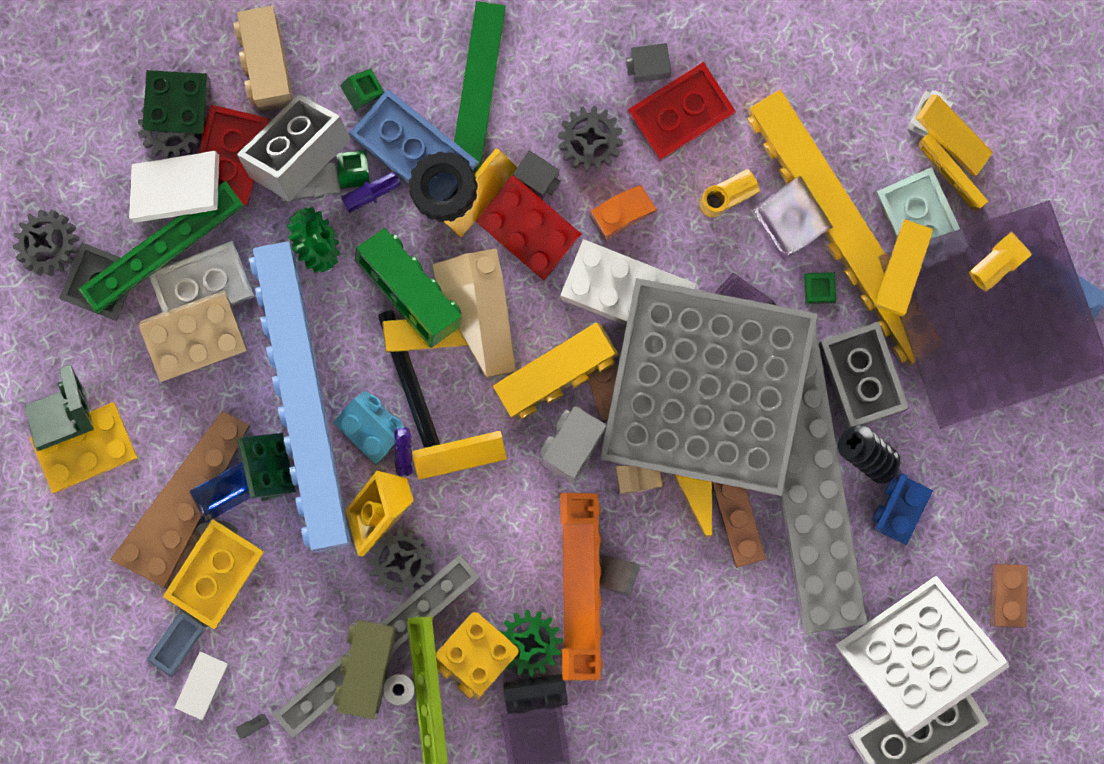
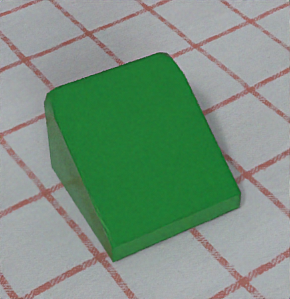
(362, 89)
(352, 169)

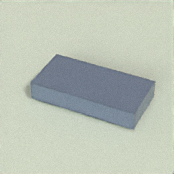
(176, 643)

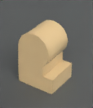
(637, 479)

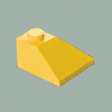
(377, 509)

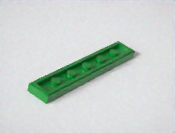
(479, 78)
(157, 251)

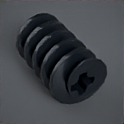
(869, 453)

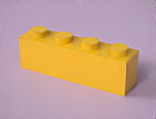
(555, 371)

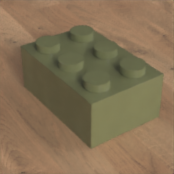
(365, 669)

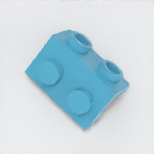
(369, 426)

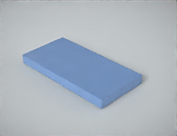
(402, 138)

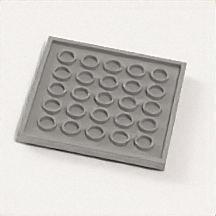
(709, 386)

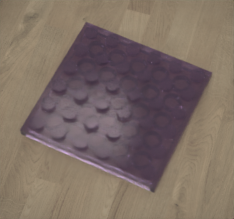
(1002, 343)

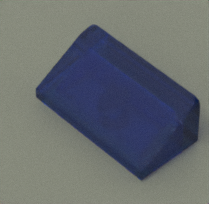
(221, 493)

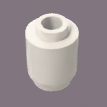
(408, 693)

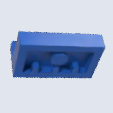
(902, 509)

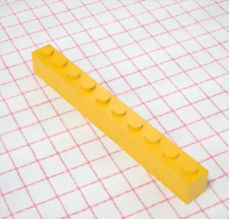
(850, 235)

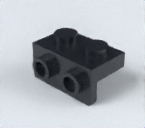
(535, 694)

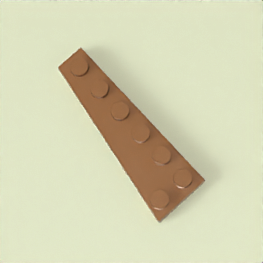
(171, 520)

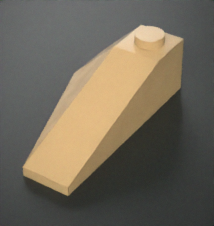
(478, 289)

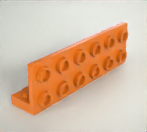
(581, 586)

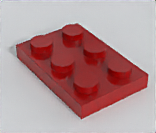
(681, 111)
(227, 134)
(528, 227)

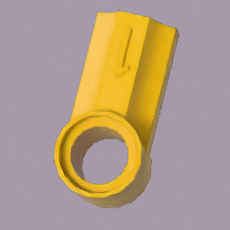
(730, 193)
(1004, 258)

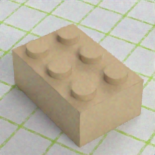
(263, 58)
(193, 336)

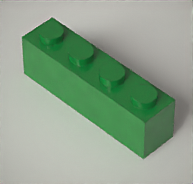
(408, 287)

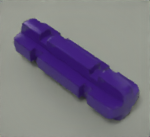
(403, 451)

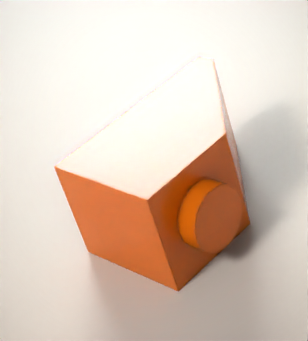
(622, 211)

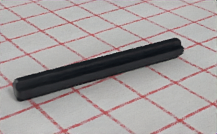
(412, 391)

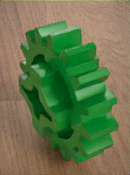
(313, 240)
(534, 628)

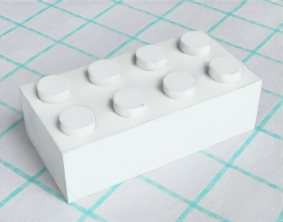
(606, 280)
(885, 743)

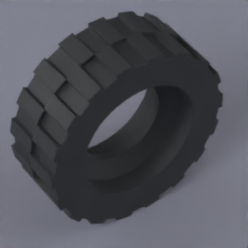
(436, 164)

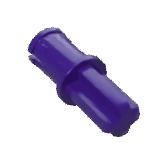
(370, 191)

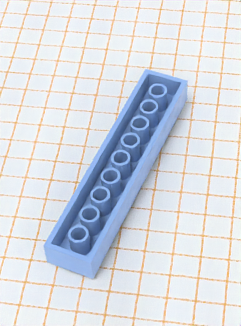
(301, 396)

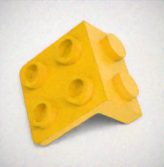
(475, 656)

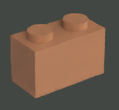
(1008, 595)

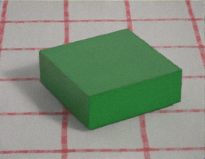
(820, 288)

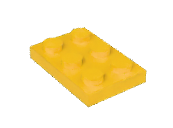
(88, 453)
(214, 574)

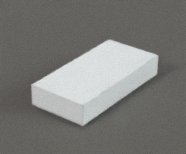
(201, 685)

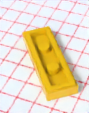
(954, 135)
(952, 173)
(490, 179)
(904, 267)
(402, 337)
(459, 455)

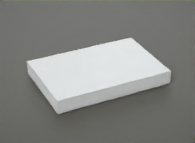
(174, 187)
(202, 276)

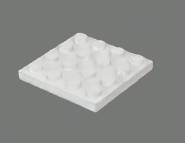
(922, 656)

